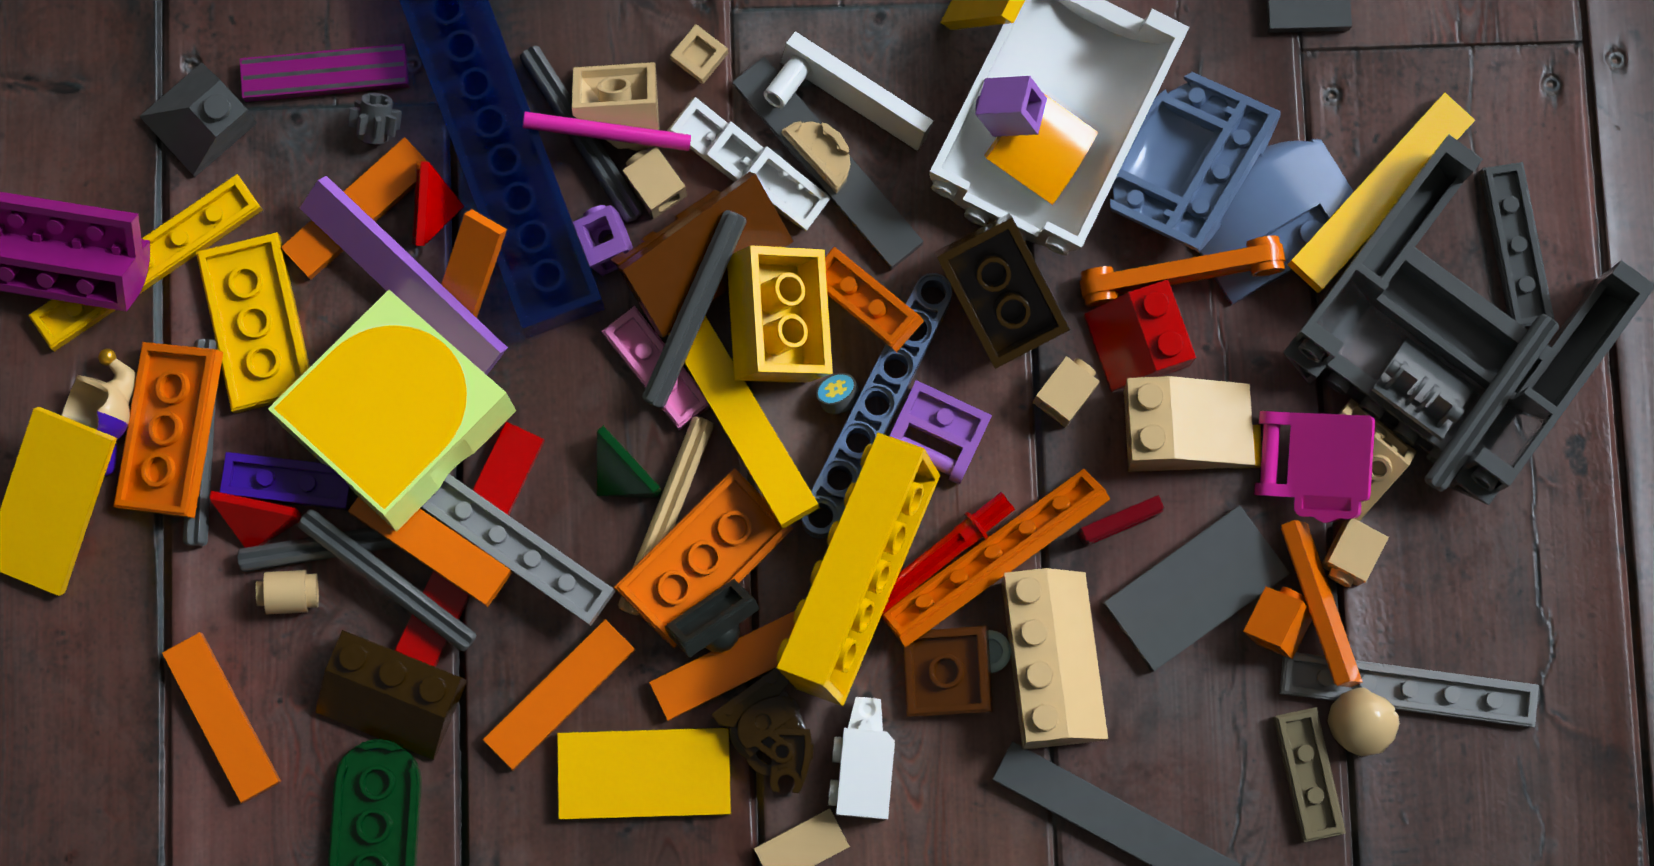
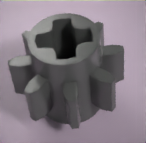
(374, 118)

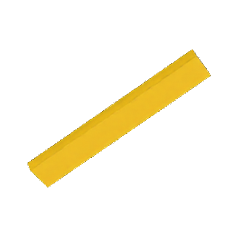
(1377, 194)
(170, 248)
(748, 429)

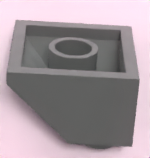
(198, 119)

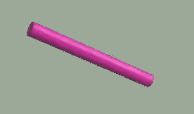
(606, 131)

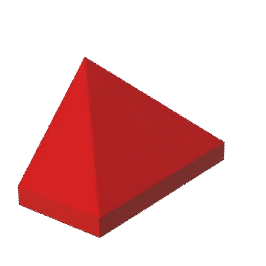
(433, 204)
(252, 519)

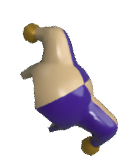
(102, 403)

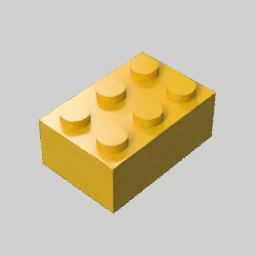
(779, 314)

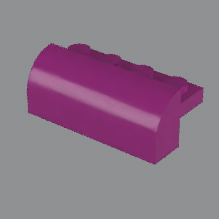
(71, 252)

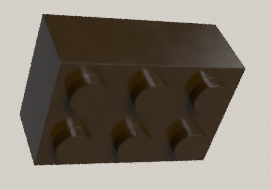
(1002, 290)

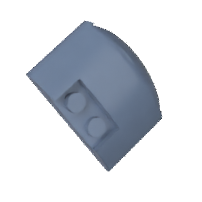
(1191, 159)
(1284, 196)

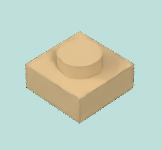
(699, 54)

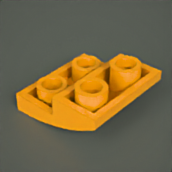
(1047, 159)

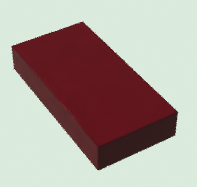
(1120, 521)

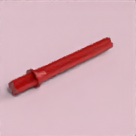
(963, 536)

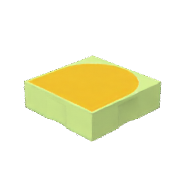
(392, 409)

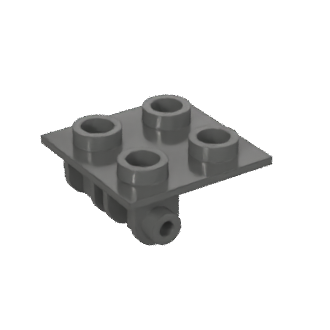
(1424, 389)

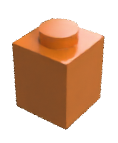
(1279, 621)

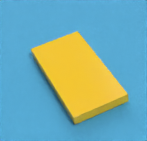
(253, 320)
(51, 499)
(644, 773)

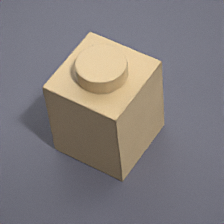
(654, 181)
(1067, 390)
(1353, 553)

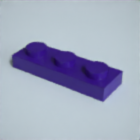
(284, 481)

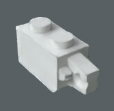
(865, 764)

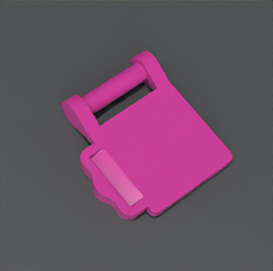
(1326, 462)

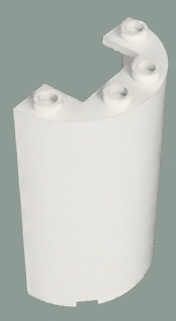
(1092, 63)

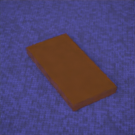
(667, 266)

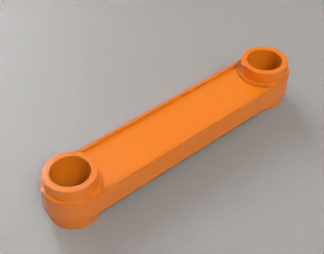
(1262, 257)

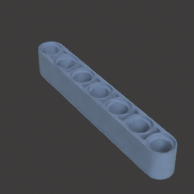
(883, 386)

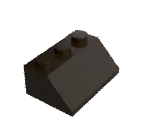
(389, 694)

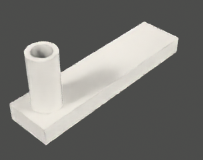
(810, 62)

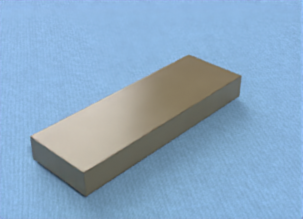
(1309, 775)

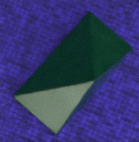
(619, 472)

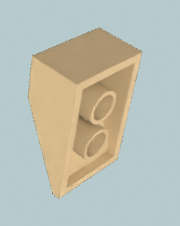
(1187, 424)

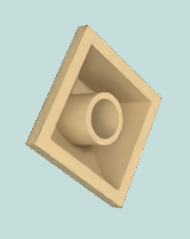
(617, 96)

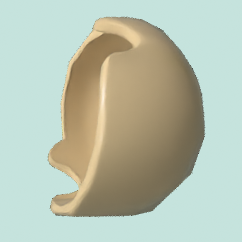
(1363, 722)

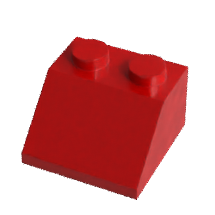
(1140, 335)

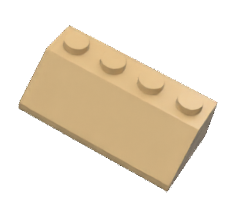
(1053, 658)

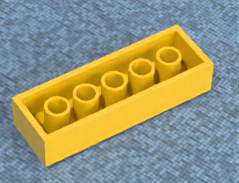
(858, 569)

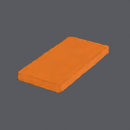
(168, 429)
(702, 553)

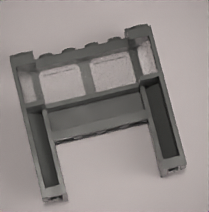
(1402, 293)

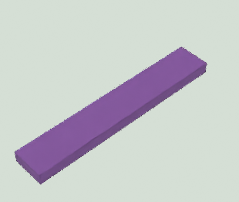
(400, 273)

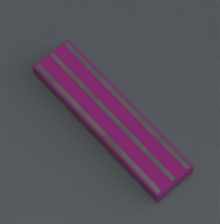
(324, 72)

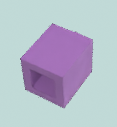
(1011, 106)

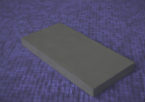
(1196, 588)

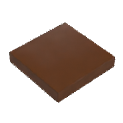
(948, 672)

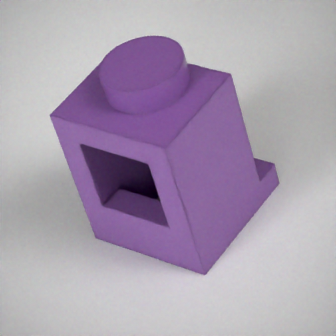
(591, 231)

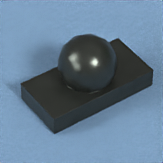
(713, 620)

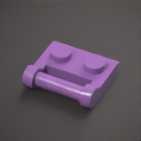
(945, 420)

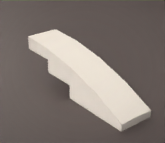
(737, 154)

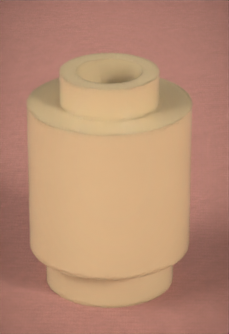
(288, 592)

